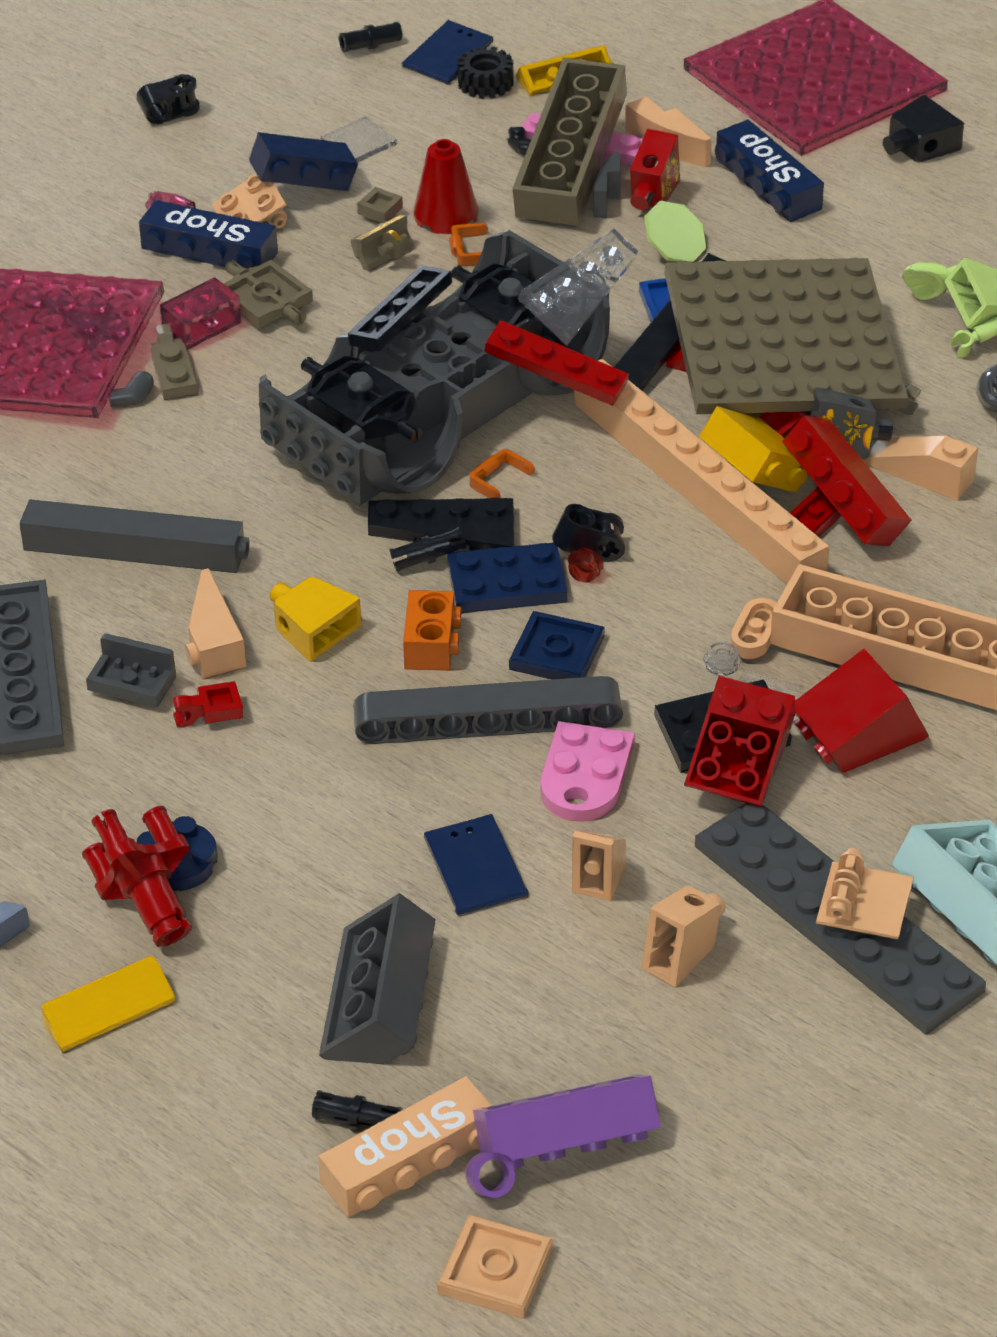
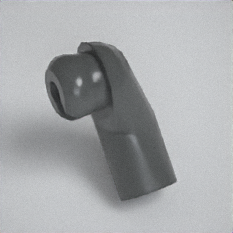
(134, 392)

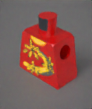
(650, 181)

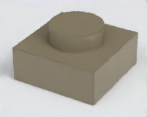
(380, 205)

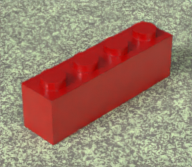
(846, 481)

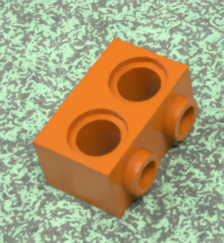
(430, 630)

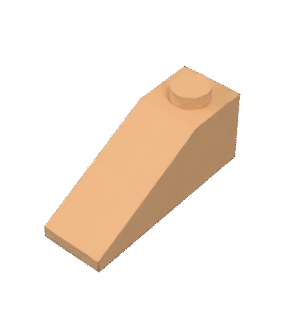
(928, 461)
(213, 634)

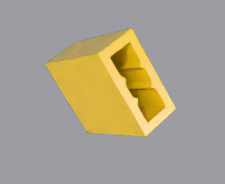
(753, 449)

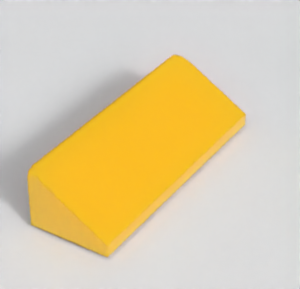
(539, 76)
(106, 1003)

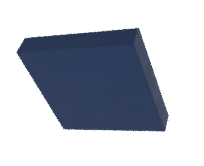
(556, 647)

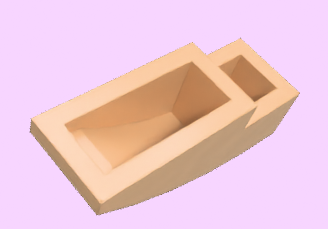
(693, 142)

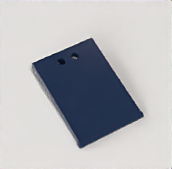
(441, 51)
(475, 864)

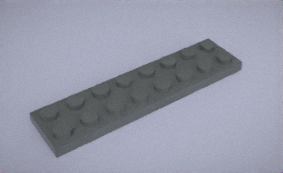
(791, 877)

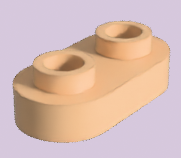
(753, 628)

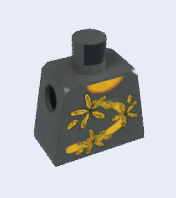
(853, 418)

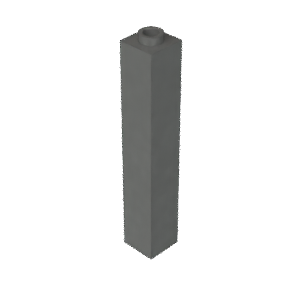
(133, 536)

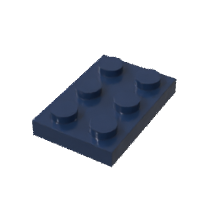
(507, 577)

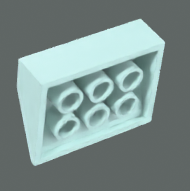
(957, 874)

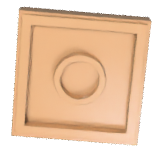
(495, 1266)

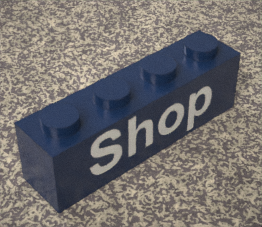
(769, 170)
(206, 235)

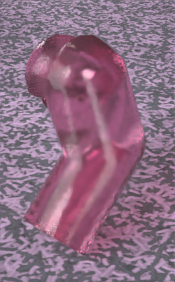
(170, 198)

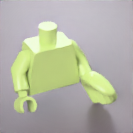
(972, 289)

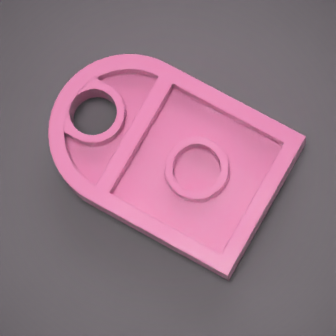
(587, 766)

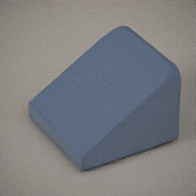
(12, 921)

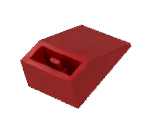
(741, 741)

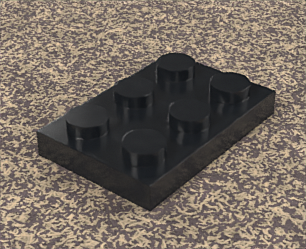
(682, 724)

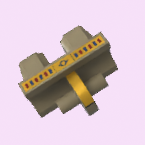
(383, 243)

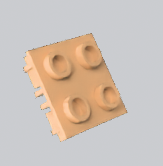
(254, 201)
(864, 897)

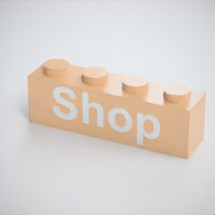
(402, 1148)

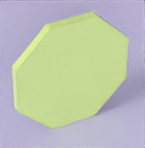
(675, 232)

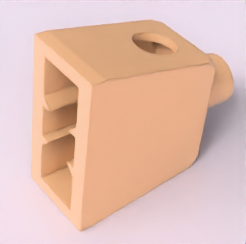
(681, 933)

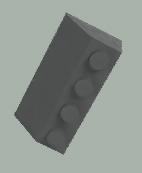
(379, 984)

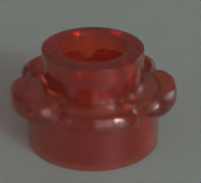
(582, 571)

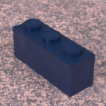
(303, 161)

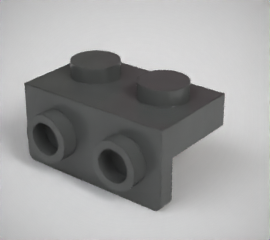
(132, 670)

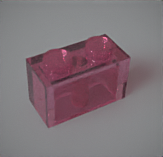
(201, 312)

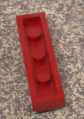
(556, 362)

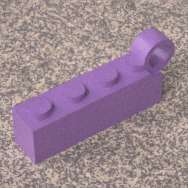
(558, 1122)

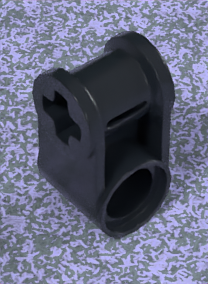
(168, 100)
(590, 529)

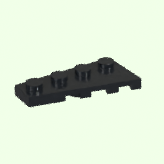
(482, 521)

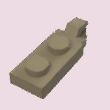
(172, 365)

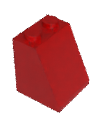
(857, 715)

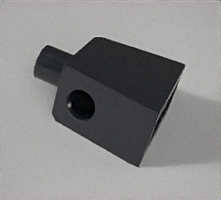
(924, 131)

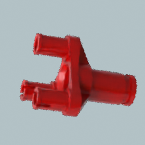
(141, 871)

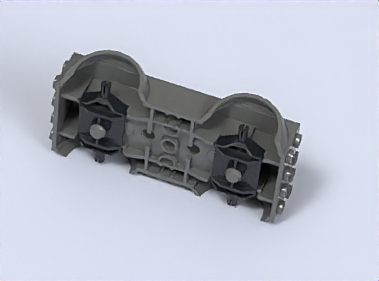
(379, 429)

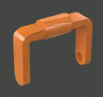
(457, 246)
(492, 464)

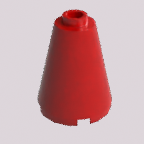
(444, 190)

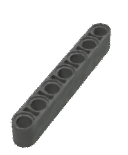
(485, 709)

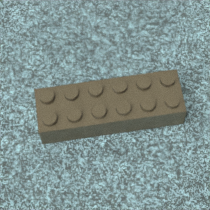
(570, 141)

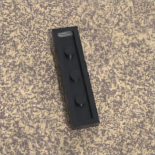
(399, 308)

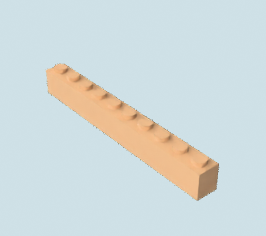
(708, 481)

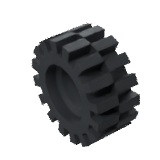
(485, 72)

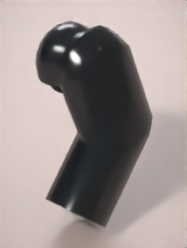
(517, 139)

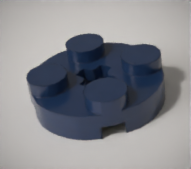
(198, 862)

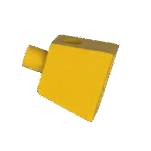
(314, 615)

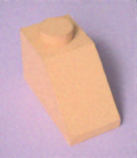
(597, 863)

